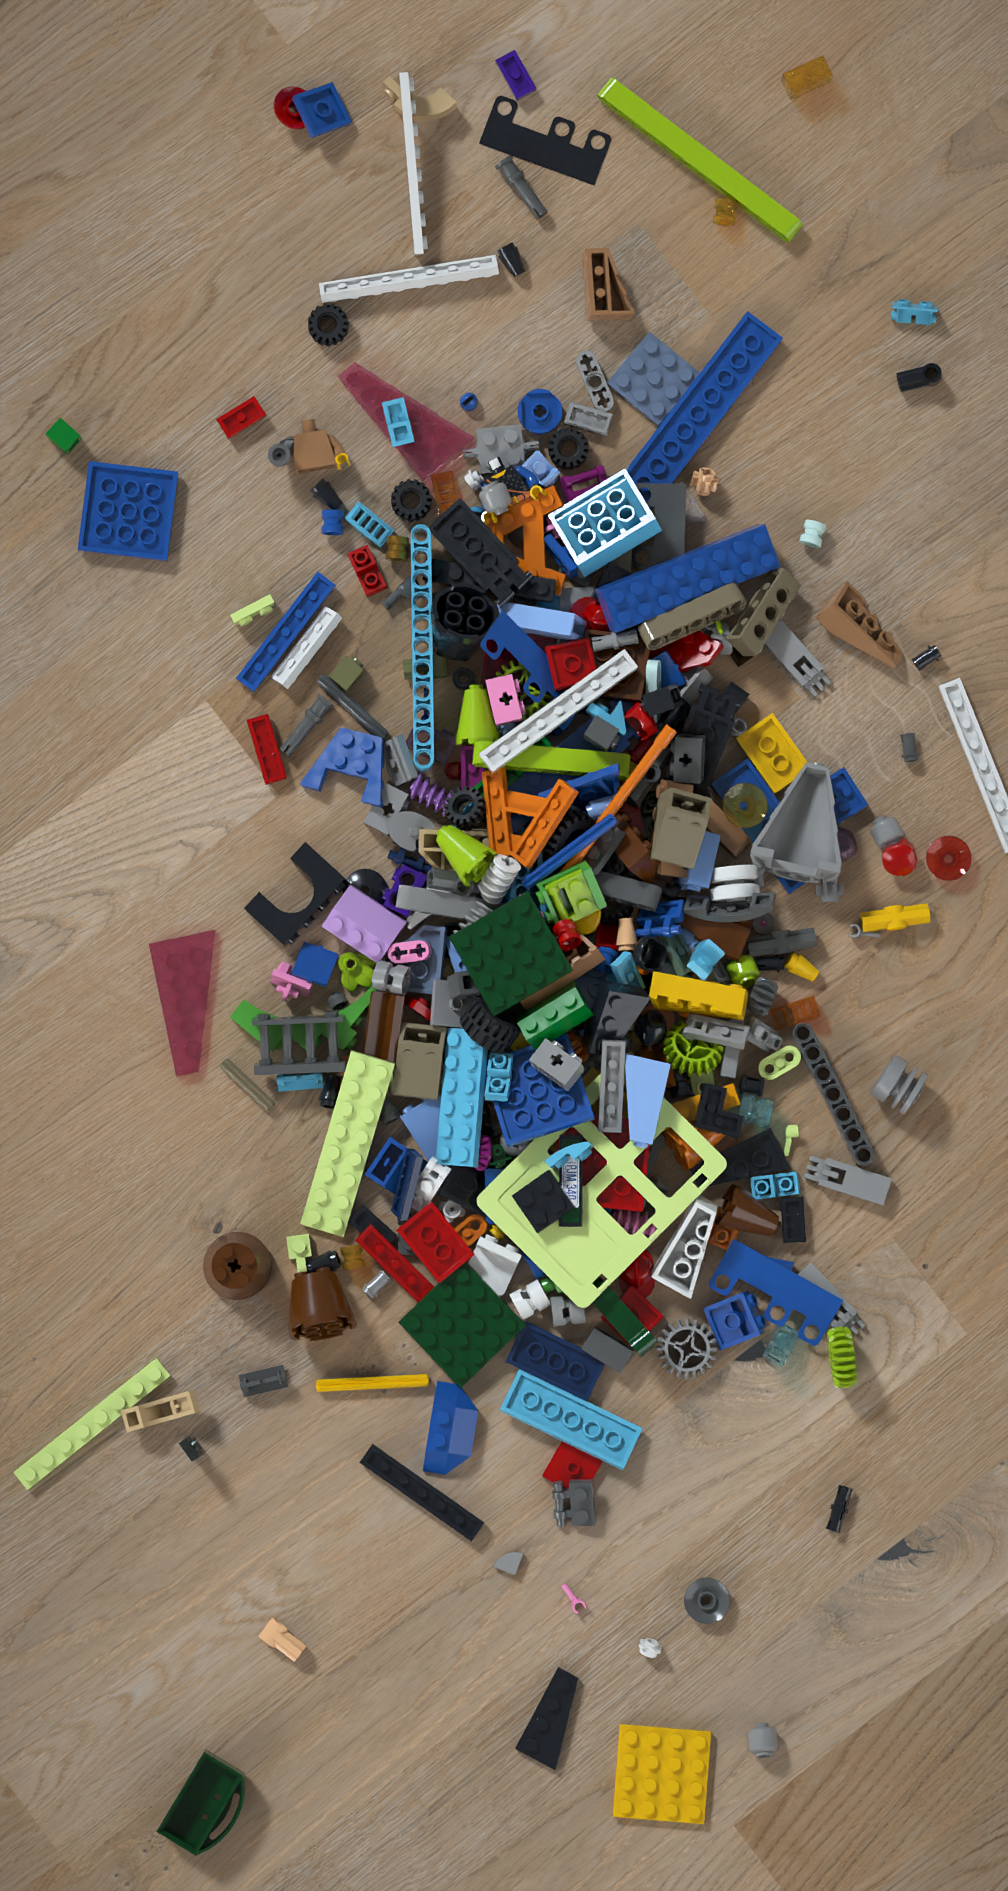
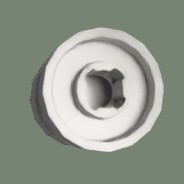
(530, 1299)

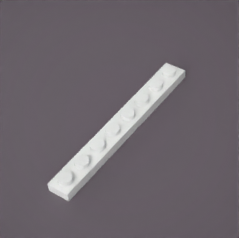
(412, 154)
(408, 278)
(558, 711)
(978, 756)

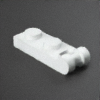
(429, 1183)

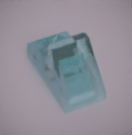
(780, 1344)

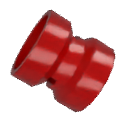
(567, 934)

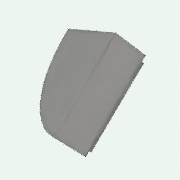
(509, 1562)

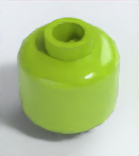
(744, 971)

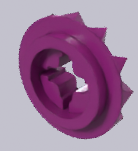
(484, 1153)

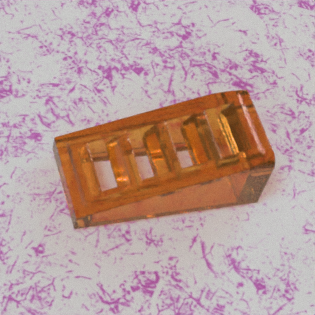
(440, 477)
(813, 1006)

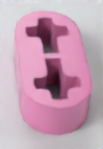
(410, 956)

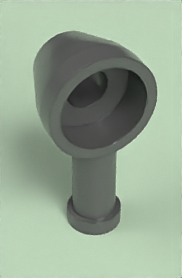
(403, 589)

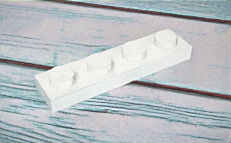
(306, 647)

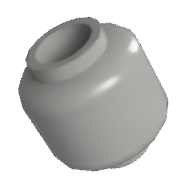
(495, 497)
(886, 831)
(763, 1740)

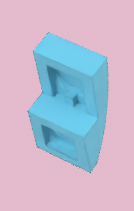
(398, 422)

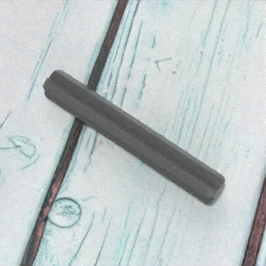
(352, 706)

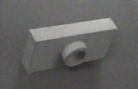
(588, 419)

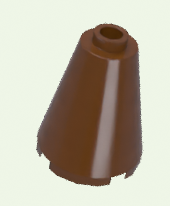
(746, 1213)

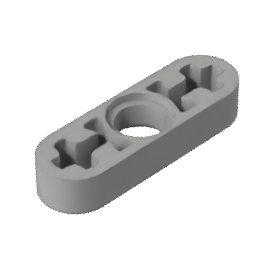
(583, 369)

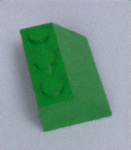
(554, 1015)

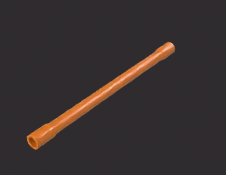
(659, 744)

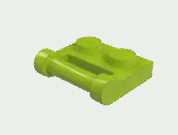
(577, 894)

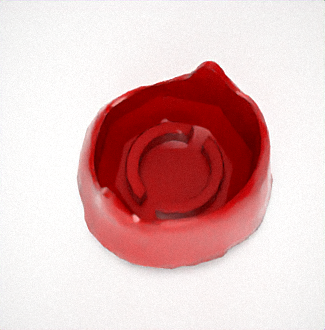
(641, 721)
(899, 858)

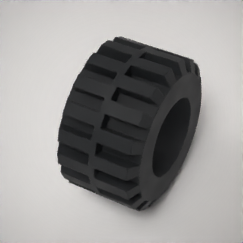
(570, 828)
(489, 1031)

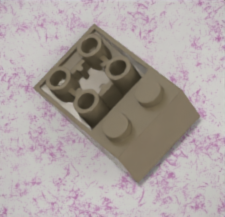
(680, 827)
(420, 1061)

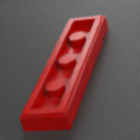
(394, 1263)

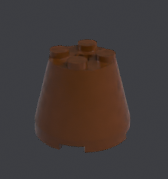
(254, 1263)
(319, 1306)

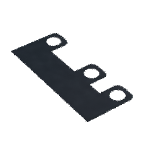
(544, 150)

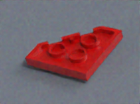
(691, 651)

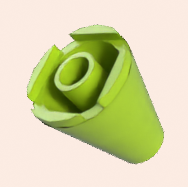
(476, 718)
(465, 854)

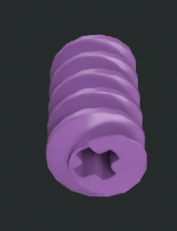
(430, 793)

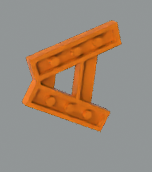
(530, 516)
(546, 814)

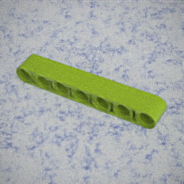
(559, 760)

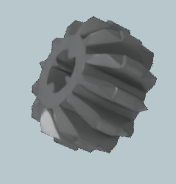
(762, 996)

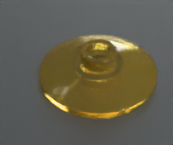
(752, 797)

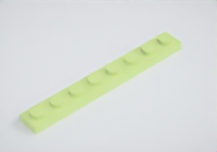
(92, 1424)

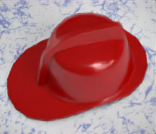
(591, 612)
(639, 1274)

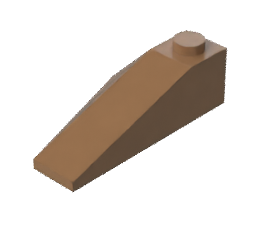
(851, 621)

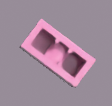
(496, 689)

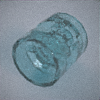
(756, 1110)

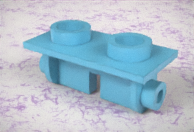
(905, 310)
(299, 1081)

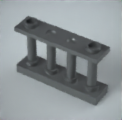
(311, 1063)

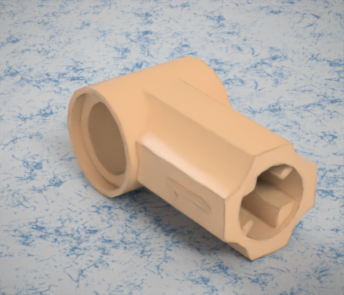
(277, 1636)

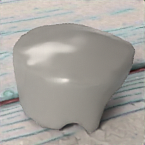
(713, 632)

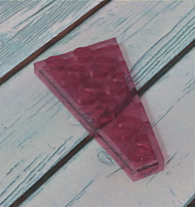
(433, 436)
(183, 982)

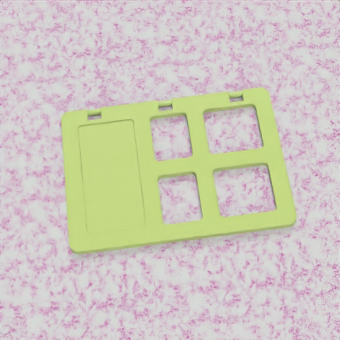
(601, 1246)

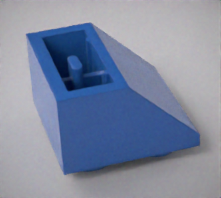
(388, 1165)

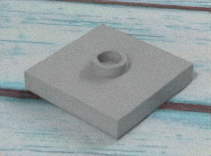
(446, 1011)

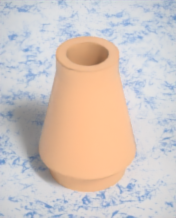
(626, 935)

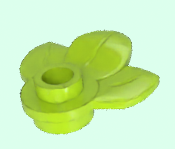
(359, 973)

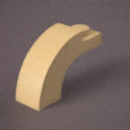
(427, 108)
(160, 1410)

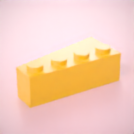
(698, 996)

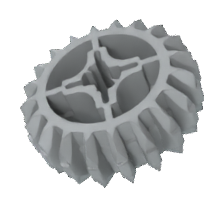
(692, 1331)

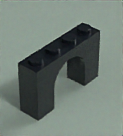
(286, 925)

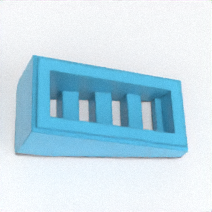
(367, 513)

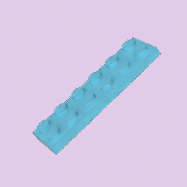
(461, 1100)
(570, 1419)

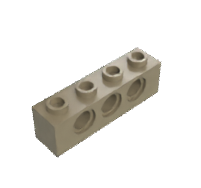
(763, 612)

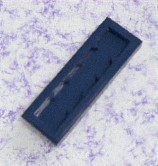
(407, 1183)

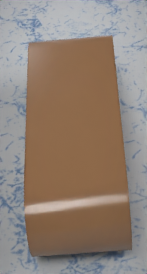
(732, 837)

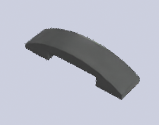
(734, 911)

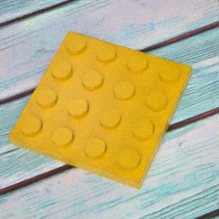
(661, 1773)

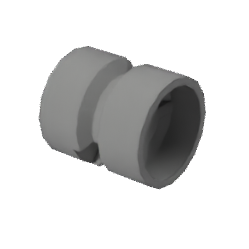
(390, 977)
(575, 1315)

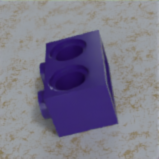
(420, 880)

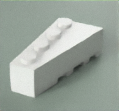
(683, 1254)

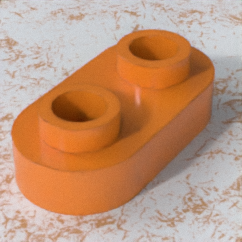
(467, 1233)

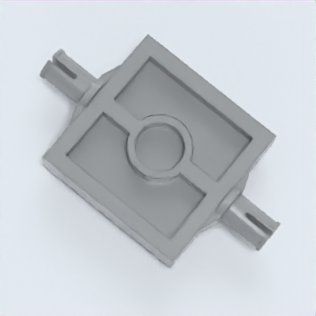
(500, 442)

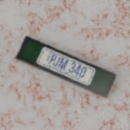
(572, 1182)

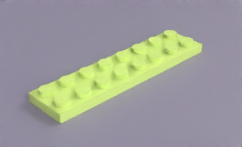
(347, 1143)

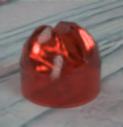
(453, 770)

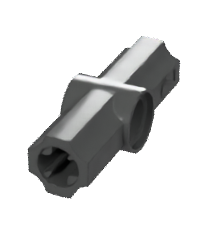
(644, 786)
(449, 881)
(781, 942)

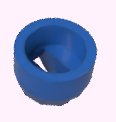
(471, 405)

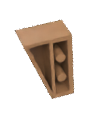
(603, 288)

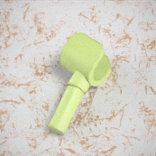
(790, 1131)

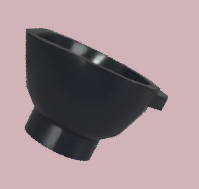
(651, 1028)

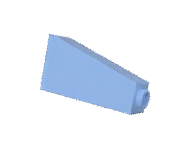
(546, 621)
(645, 1092)

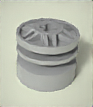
(899, 1084)

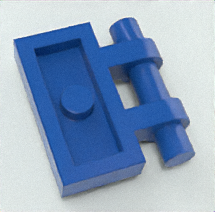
(666, 914)

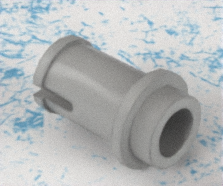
(376, 1284)

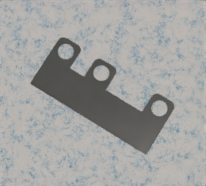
(670, 514)

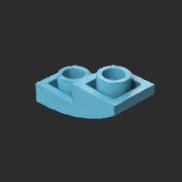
(499, 1076)
(576, 1151)
(775, 1185)

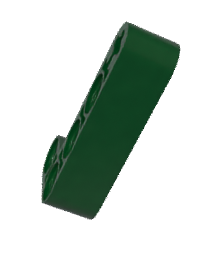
(623, 1320)

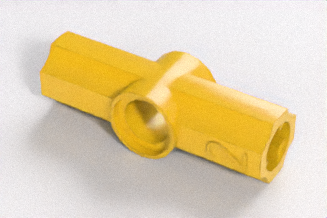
(895, 917)

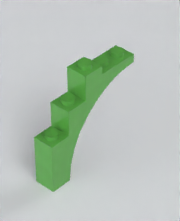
(346, 1036)

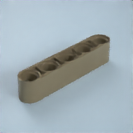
(692, 616)

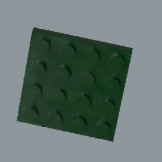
(511, 953)
(462, 1324)

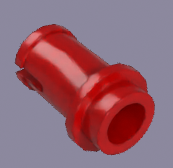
(640, 750)

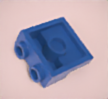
(735, 1319)

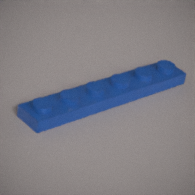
(285, 632)

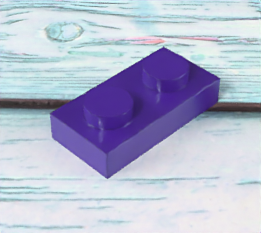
(515, 75)

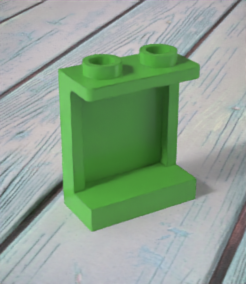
(551, 913)

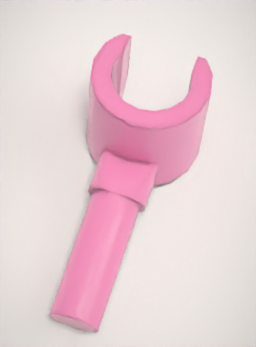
(572, 1597)

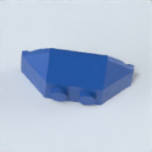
(450, 1429)

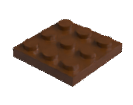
(632, 686)

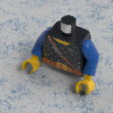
(519, 482)

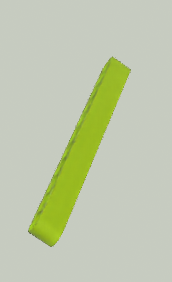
(699, 160)

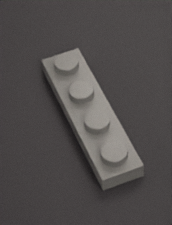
(611, 1086)

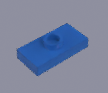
(561, 556)

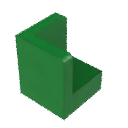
(63, 436)

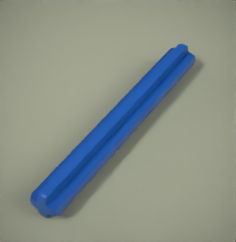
(569, 851)

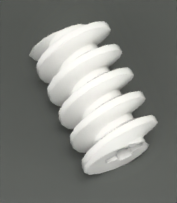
(498, 878)

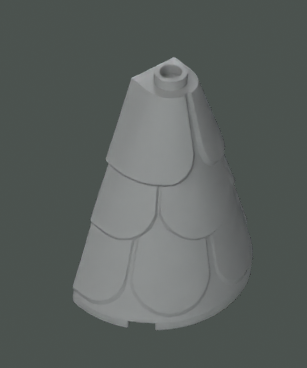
(802, 831)

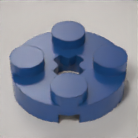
(530, 403)

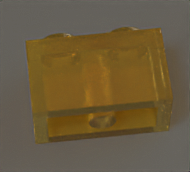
(806, 77)

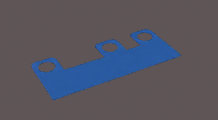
(527, 652)
(782, 1284)

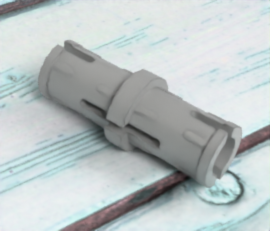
(615, 640)

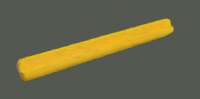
(378, 1382)

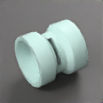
(812, 534)

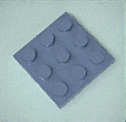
(653, 379)

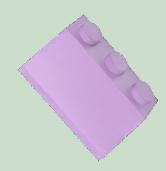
(364, 924)

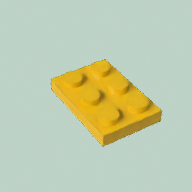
(772, 753)

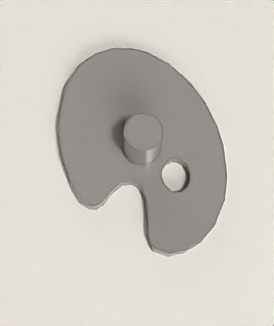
(405, 827)

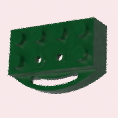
(184, 1819)

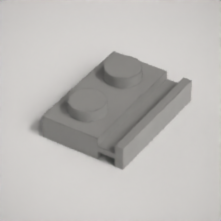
(399, 761)

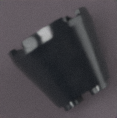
(461, 620)

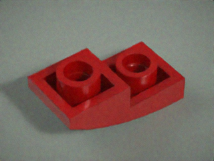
(367, 571)

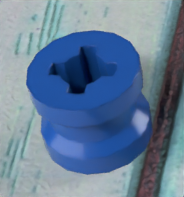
(610, 956)

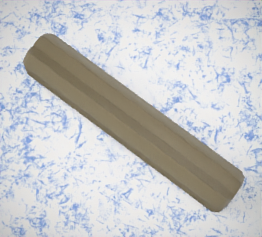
(247, 1084)

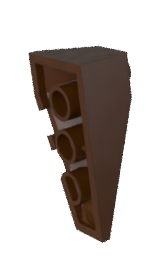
(726, 935)

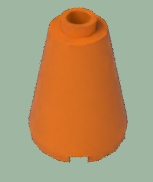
(684, 1153)

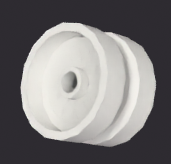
(734, 883)

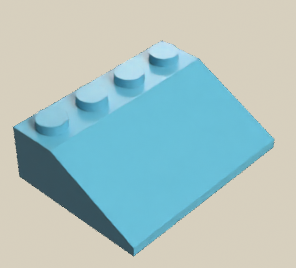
(604, 522)

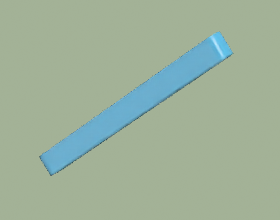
(418, 658)

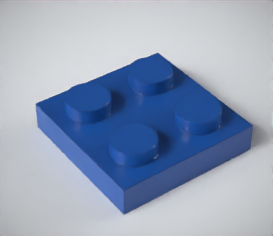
(321, 110)

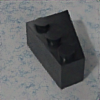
(614, 1013)

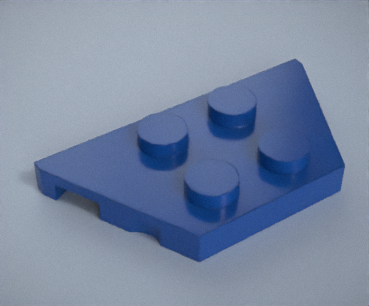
(593, 785)

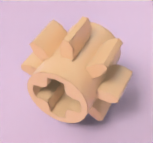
(704, 481)

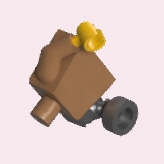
(311, 450)

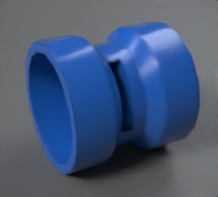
(332, 522)

